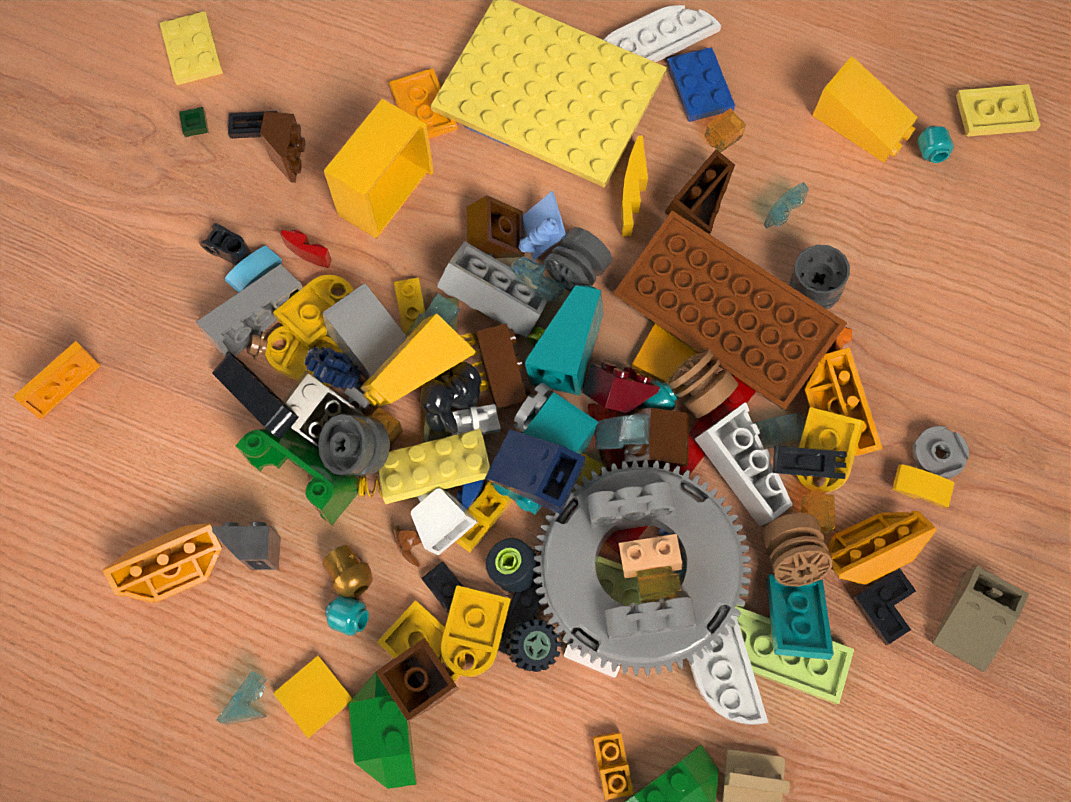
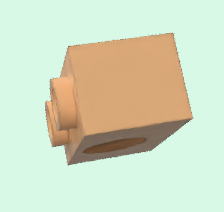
(650, 554)

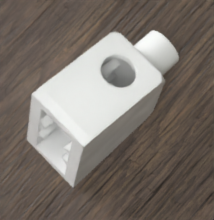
(441, 520)

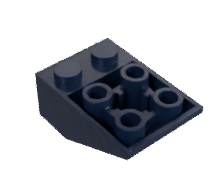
(536, 470)

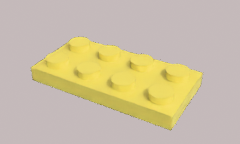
(434, 465)

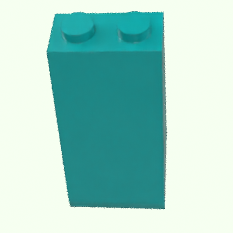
(568, 343)
(560, 424)

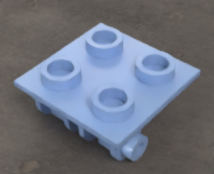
(542, 227)

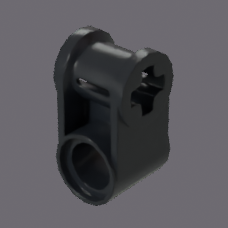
(223, 244)

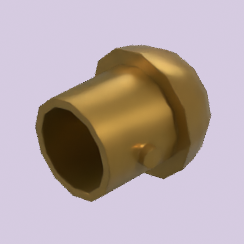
(347, 571)

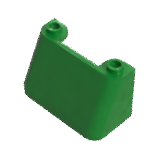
(325, 491)

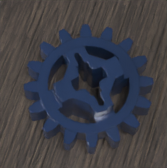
(332, 367)

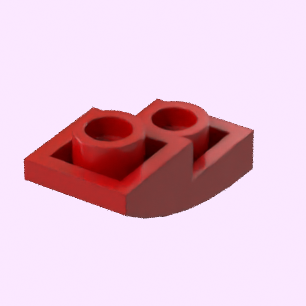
(299, 245)

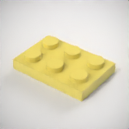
(191, 48)
(997, 110)

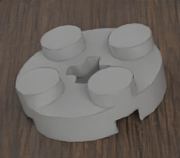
(531, 407)
(954, 445)

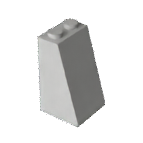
(363, 330)

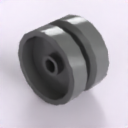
(353, 445)

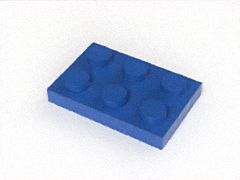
(700, 84)

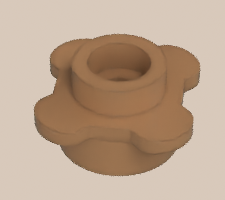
(257, 345)

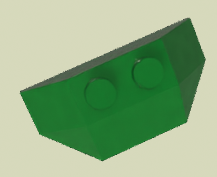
(381, 736)
(688, 780)

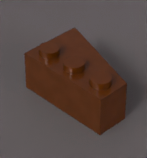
(703, 193)
(502, 365)

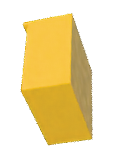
(379, 167)

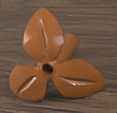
(406, 540)

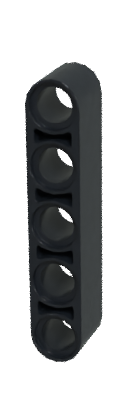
(255, 395)

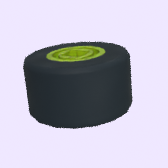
(519, 573)

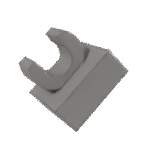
(356, 394)

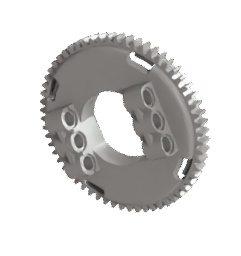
(652, 631)

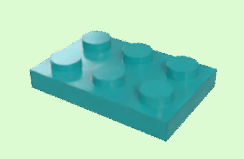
(799, 620)

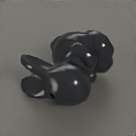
(457, 391)

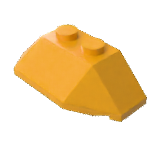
(838, 390)
(879, 545)
(165, 564)

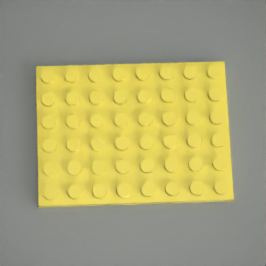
(549, 90)

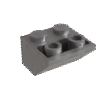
(253, 545)

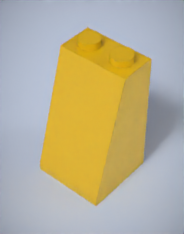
(865, 111)
(421, 357)

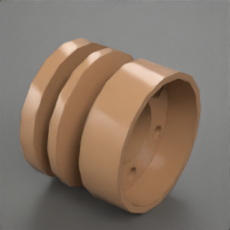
(705, 387)
(797, 549)

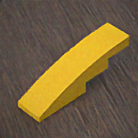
(634, 182)
(487, 511)

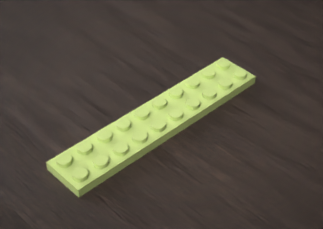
(809, 675)

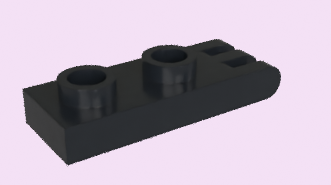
(808, 462)

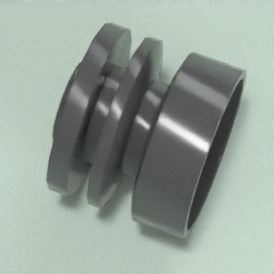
(578, 259)
(822, 266)

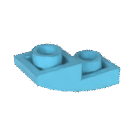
(252, 268)

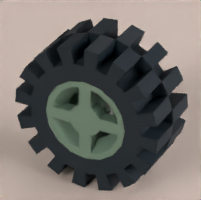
(543, 645)

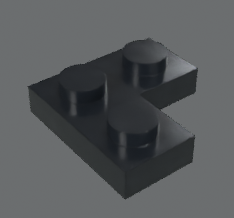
(879, 605)

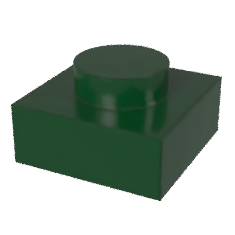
(194, 122)

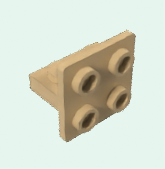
(754, 777)

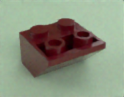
(618, 388)

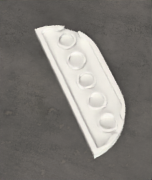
(664, 32)
(728, 678)

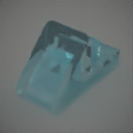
(239, 707)

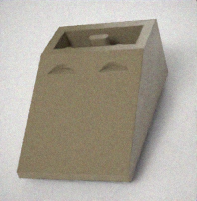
(315, 406)
(979, 617)

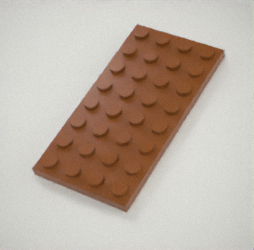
(732, 306)

